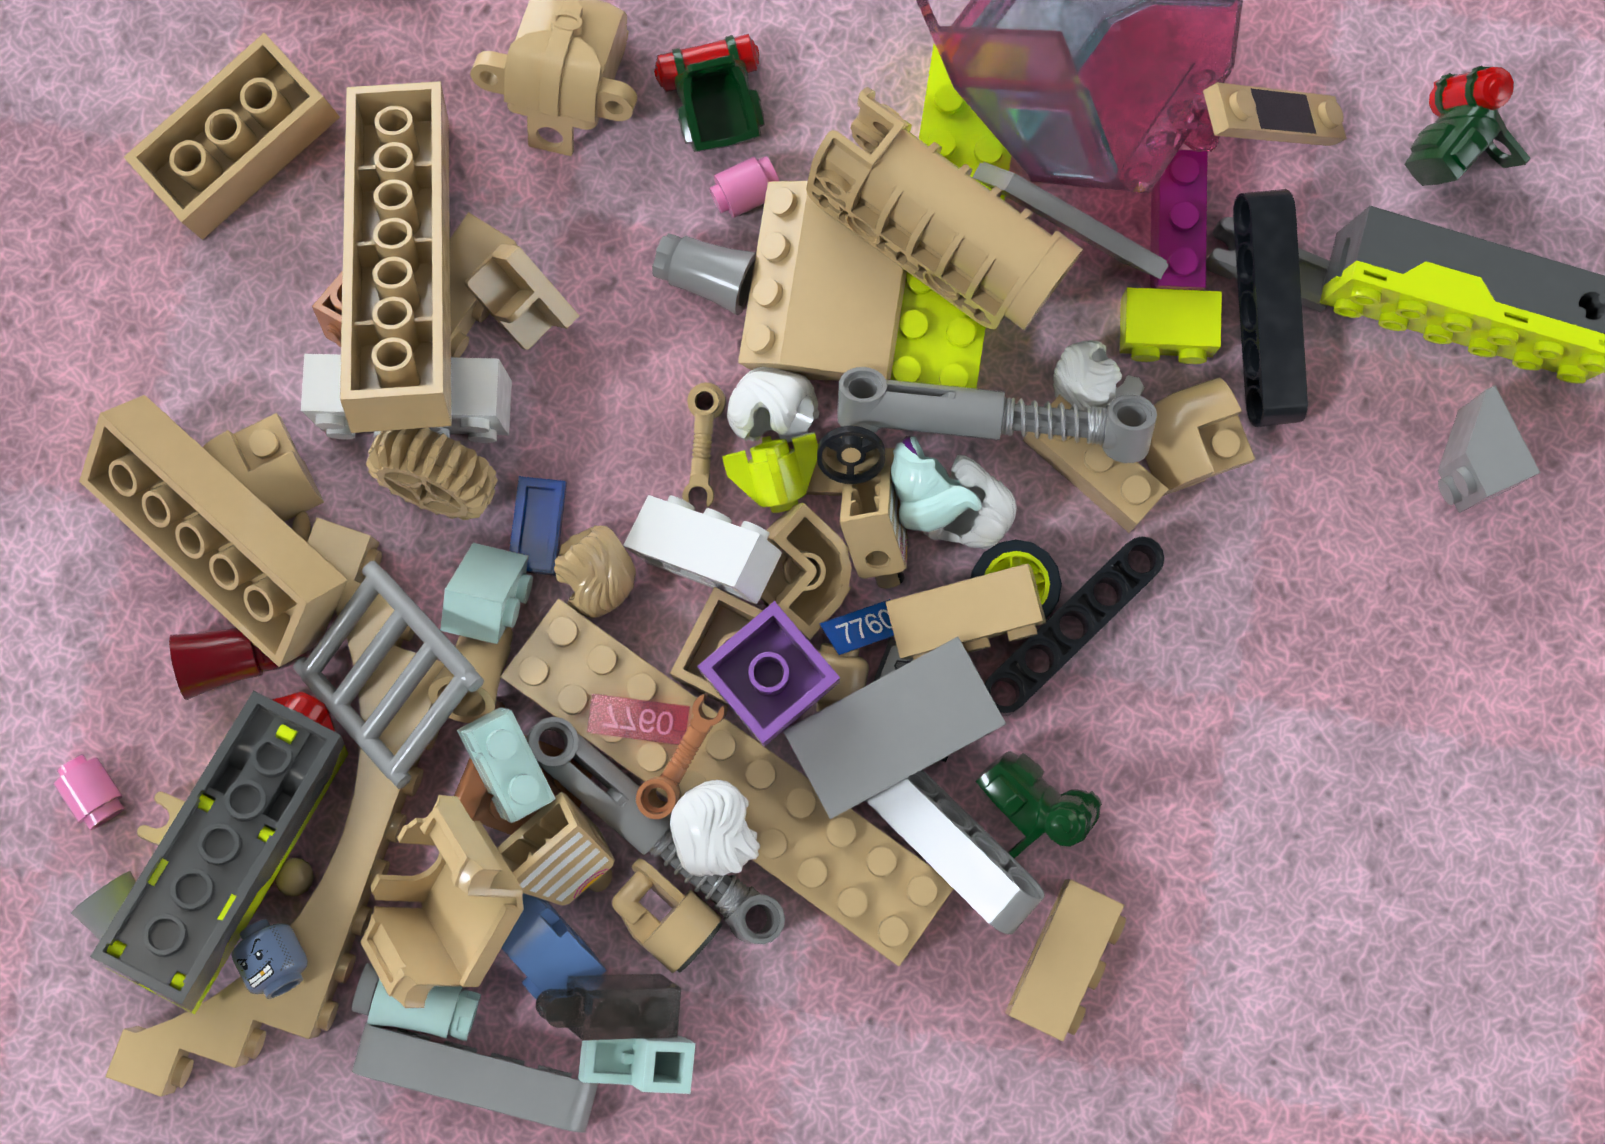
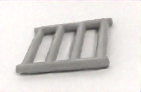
(435, 646)

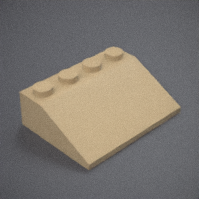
(818, 293)

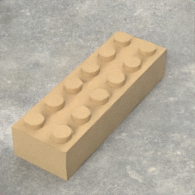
(211, 529)

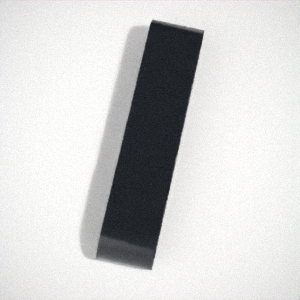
(1270, 307)
(1090, 613)

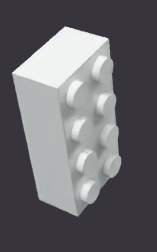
(477, 398)

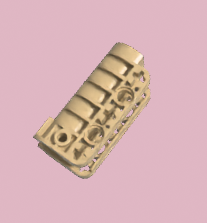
(937, 219)

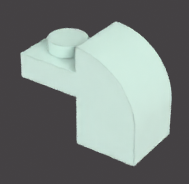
(645, 1063)

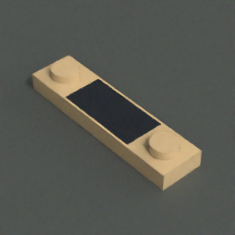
(1274, 114)

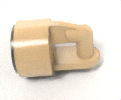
(681, 933)

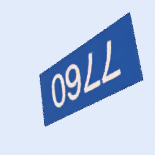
(859, 628)

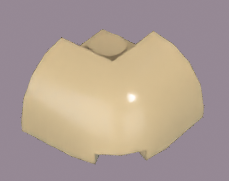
(1197, 436)
(268, 466)
(811, 571)

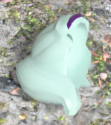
(925, 490)

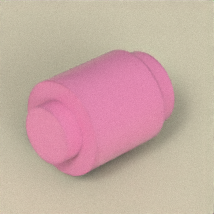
(743, 186)
(89, 791)

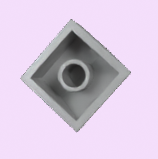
(1483, 453)

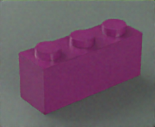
(1181, 222)

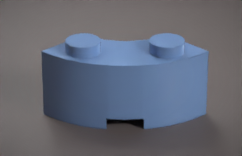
(548, 948)

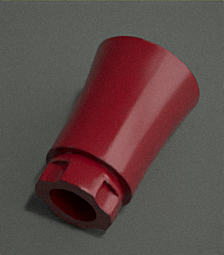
(215, 660)

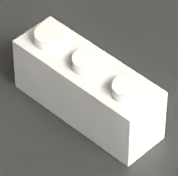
(704, 547)

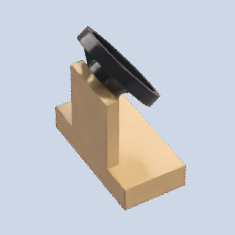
(846, 452)

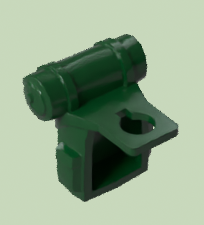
(1034, 806)

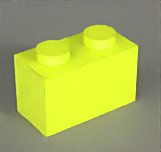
(1170, 324)

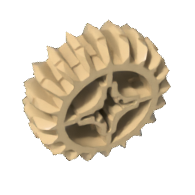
(432, 472)

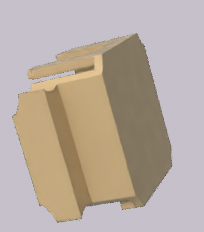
(464, 915)

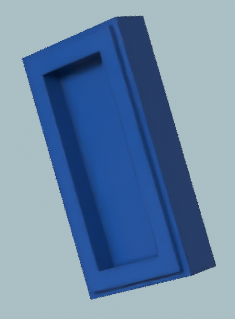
(538, 522)

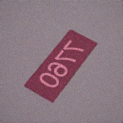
(637, 719)

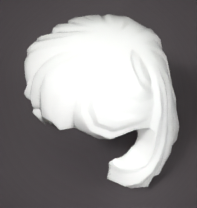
(1090, 378)
(772, 401)
(991, 522)
(712, 830)

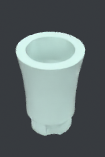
(445, 1013)

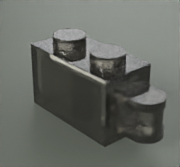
(614, 1006)

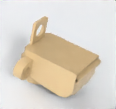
(562, 69)

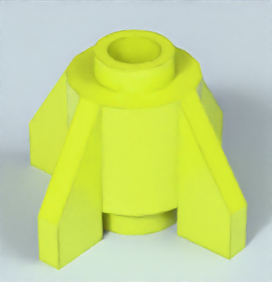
(775, 473)

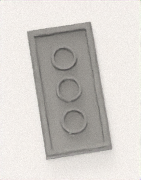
(1071, 219)
(894, 727)

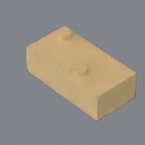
(232, 136)

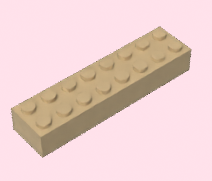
(396, 259)

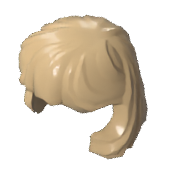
(596, 570)

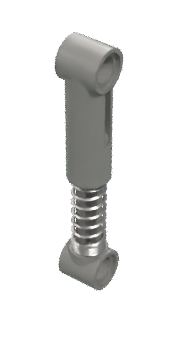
(876, 403)
(621, 813)

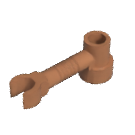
(669, 780)

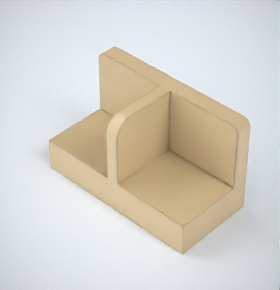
(519, 296)

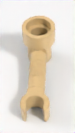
(702, 438)

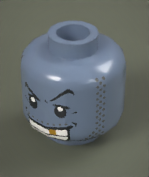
(269, 958)

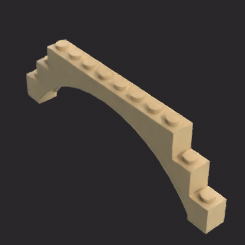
(230, 1021)

